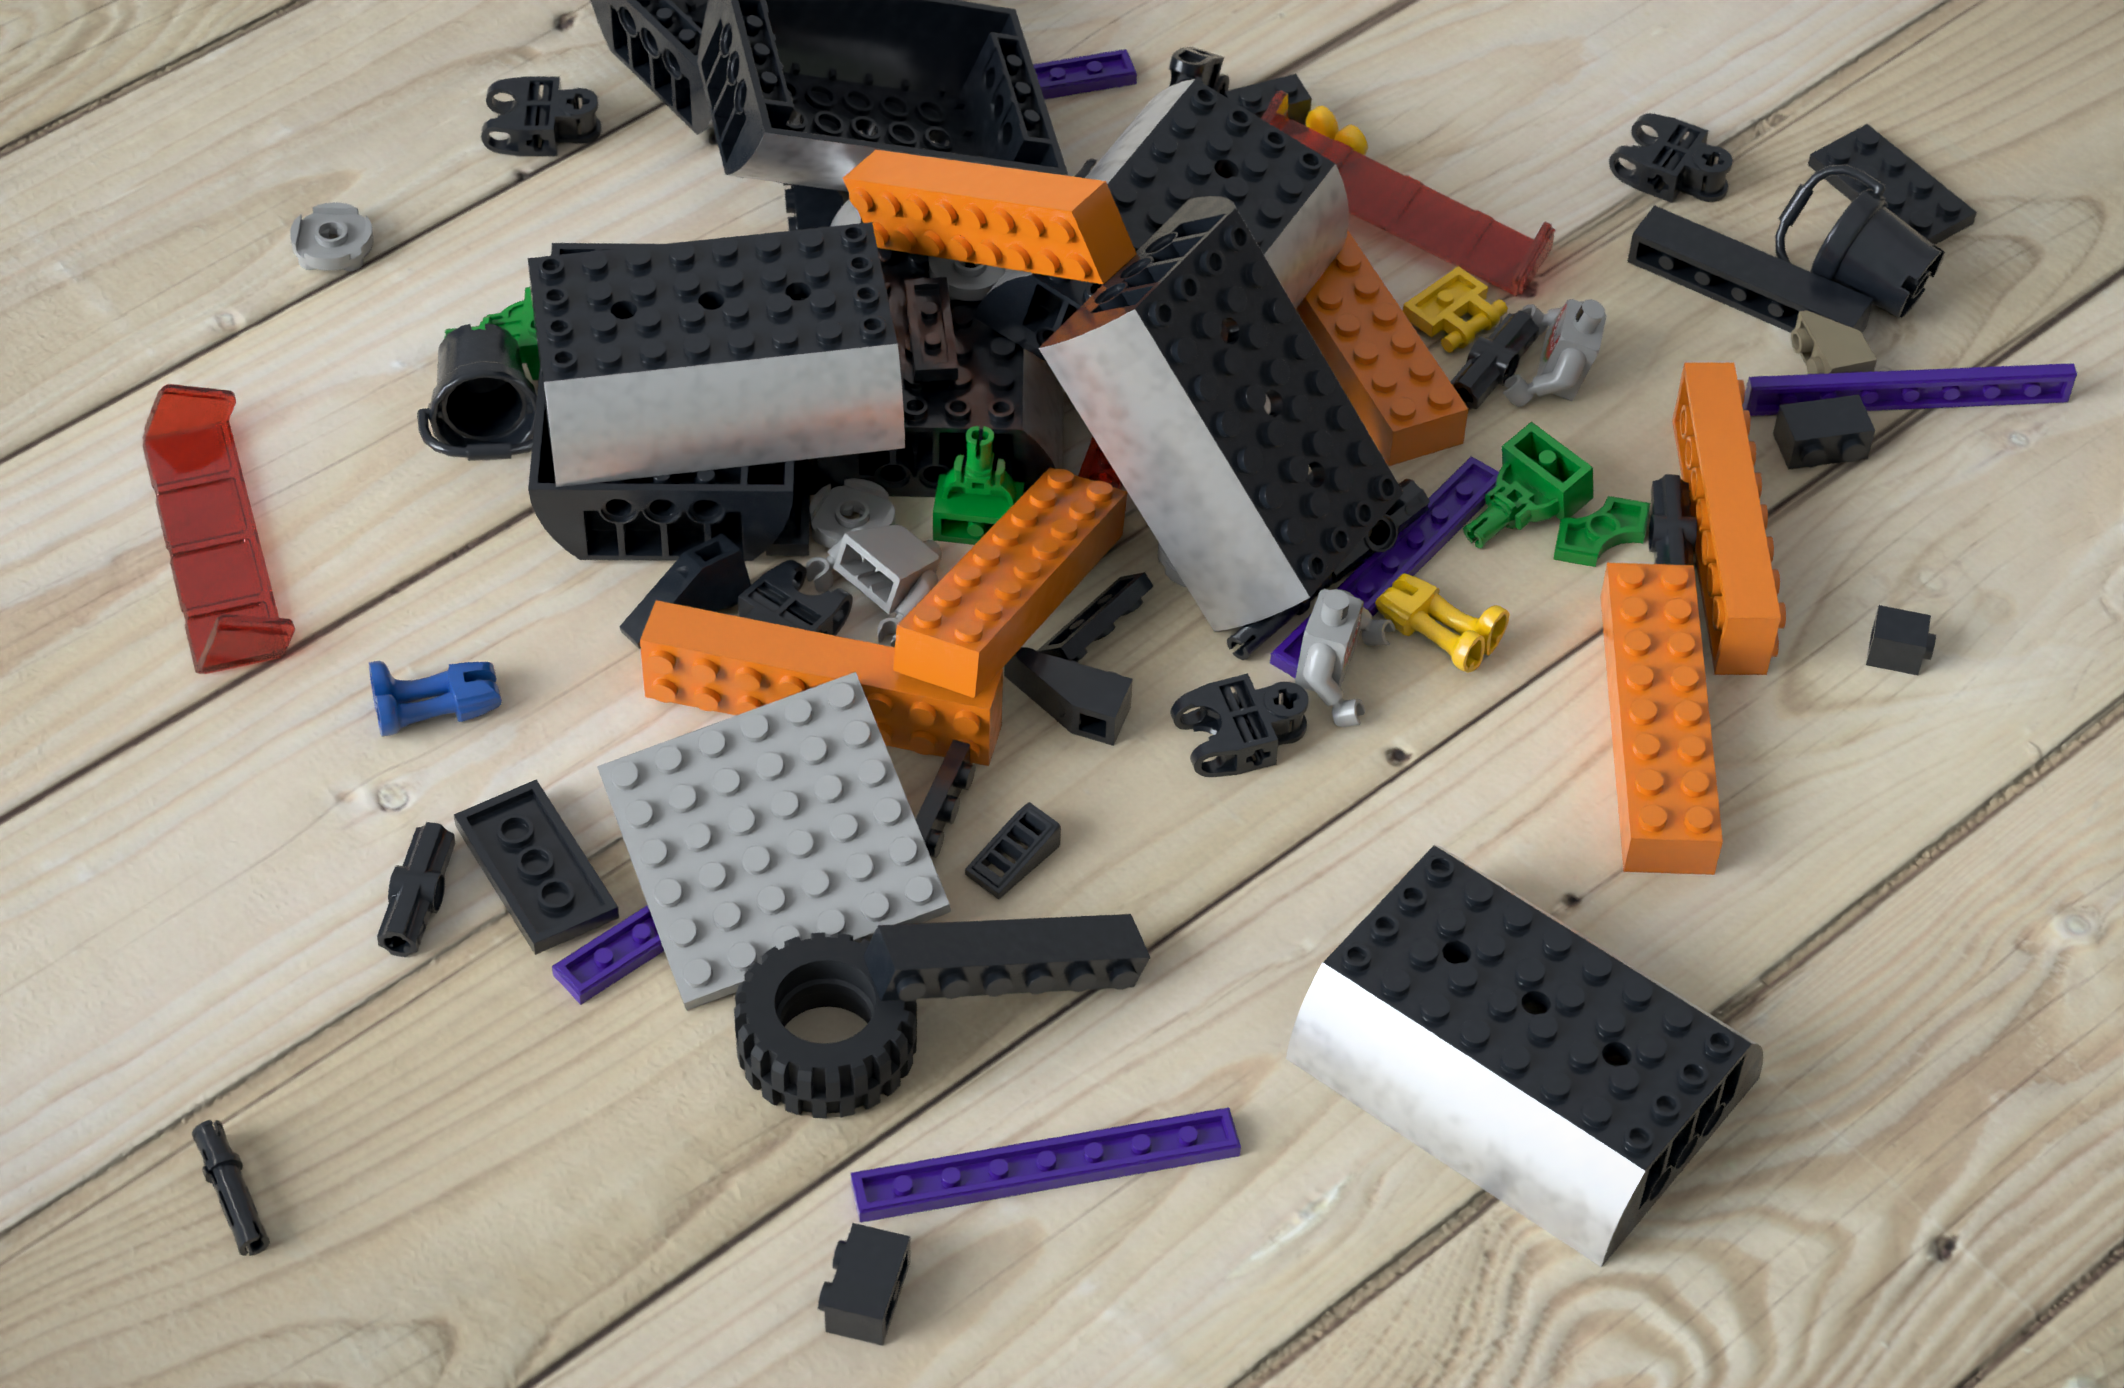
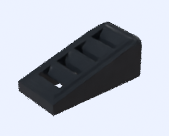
(1030, 827)

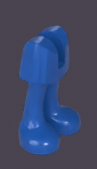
(463, 689)

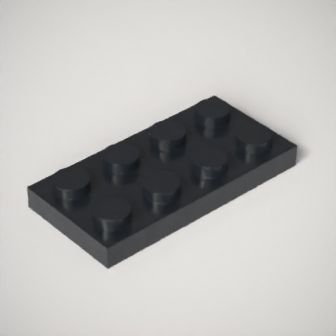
(1908, 188)
(536, 866)

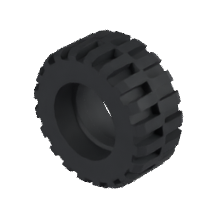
(812, 1074)

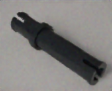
(1257, 633)
(224, 1172)

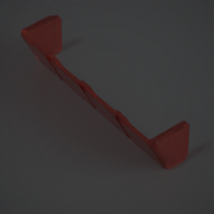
(1424, 215)
(211, 531)

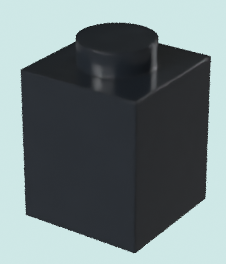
(1900, 640)

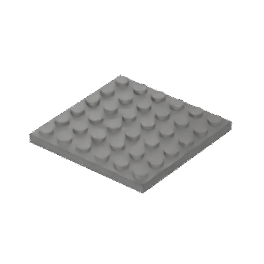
(771, 835)

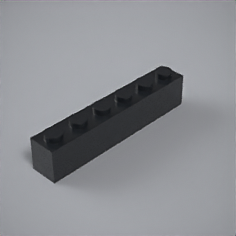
(1740, 274)
(1005, 957)

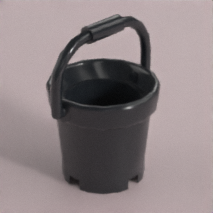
(1867, 246)
(481, 397)

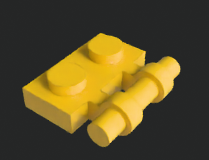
(1446, 301)

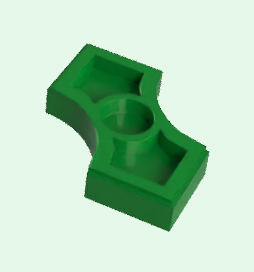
(1588, 537)

